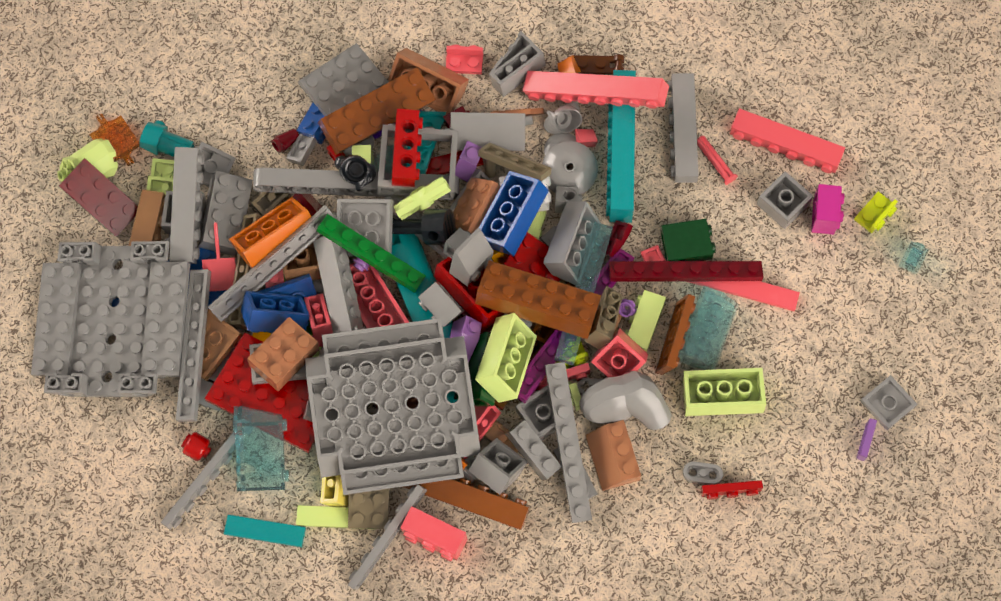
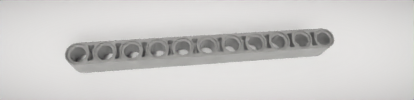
(323, 182)

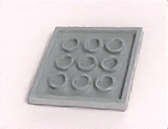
(342, 80)

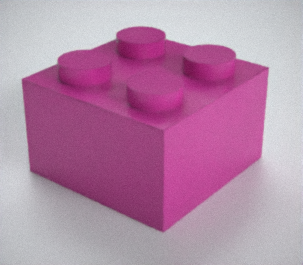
(827, 209)

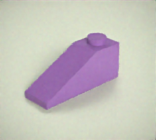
(470, 330)

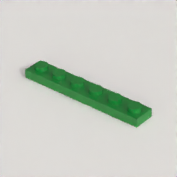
(370, 253)

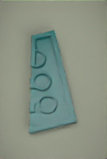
(427, 147)

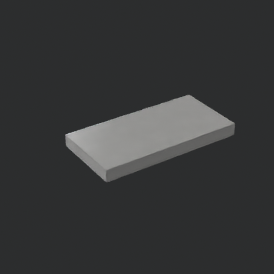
(497, 128)

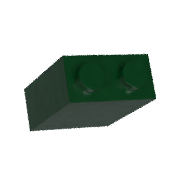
(688, 241)

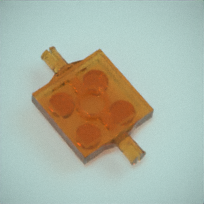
(119, 136)

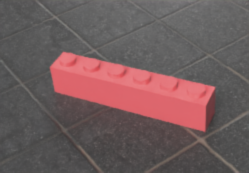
(787, 140)

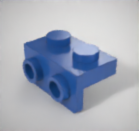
(309, 125)

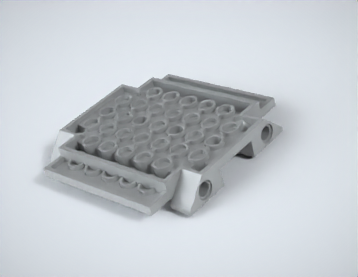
(79, 318)
(397, 442)

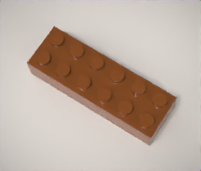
(372, 111)
(538, 299)

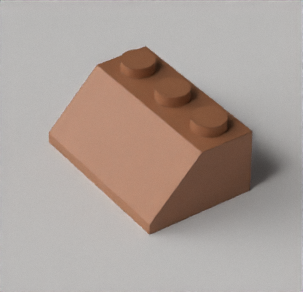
(613, 455)

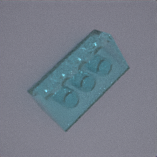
(708, 329)

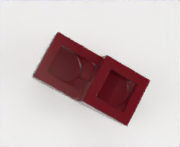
(618, 237)

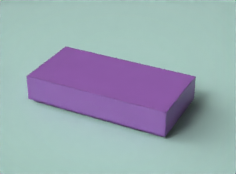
(866, 439)

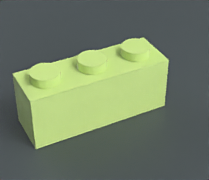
(646, 318)

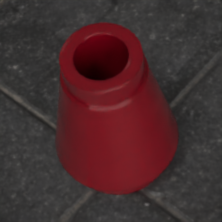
(284, 140)

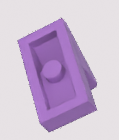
(467, 161)

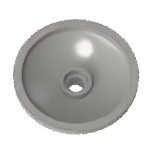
(583, 161)

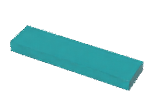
(265, 531)

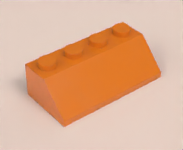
(269, 231)

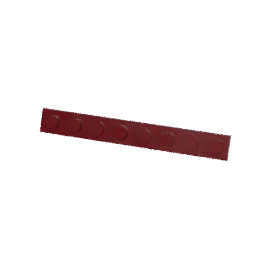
(685, 271)

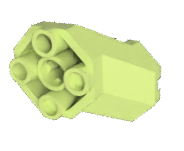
(97, 152)

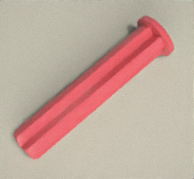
(716, 160)

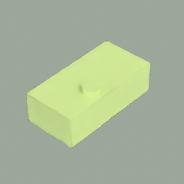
(506, 358)
(724, 392)

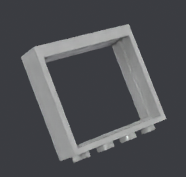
(429, 133)

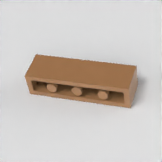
(148, 217)

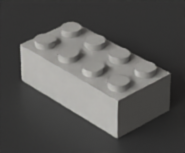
(226, 206)

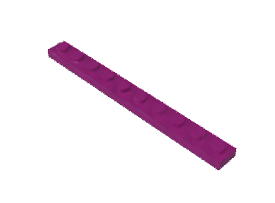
(536, 369)

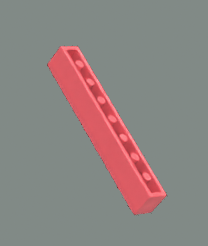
(596, 89)

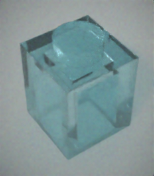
(914, 257)

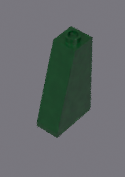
(480, 395)

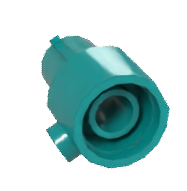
(157, 139)

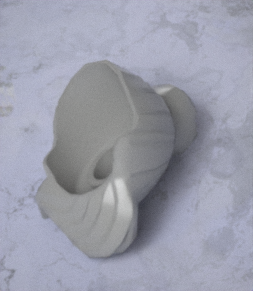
(564, 119)

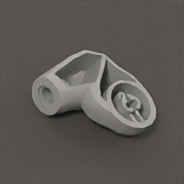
(625, 397)

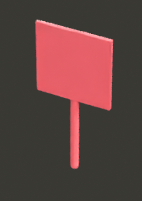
(221, 268)

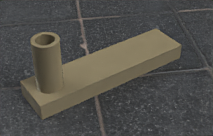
(510, 160)

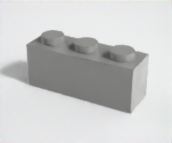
(533, 450)

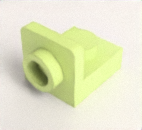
(575, 395)

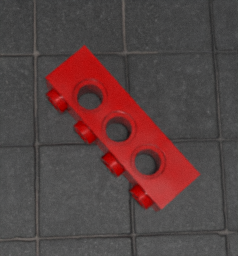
(406, 120)

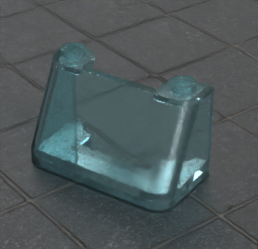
(259, 449)

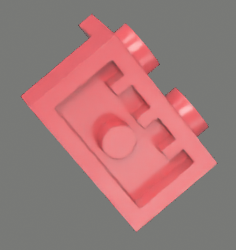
(464, 59)

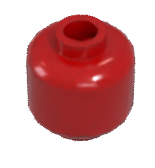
(196, 446)

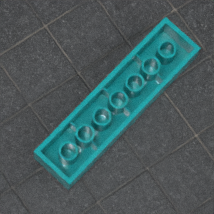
(620, 159)

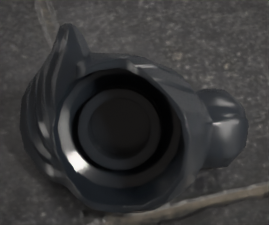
(355, 170)

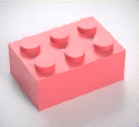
(433, 534)

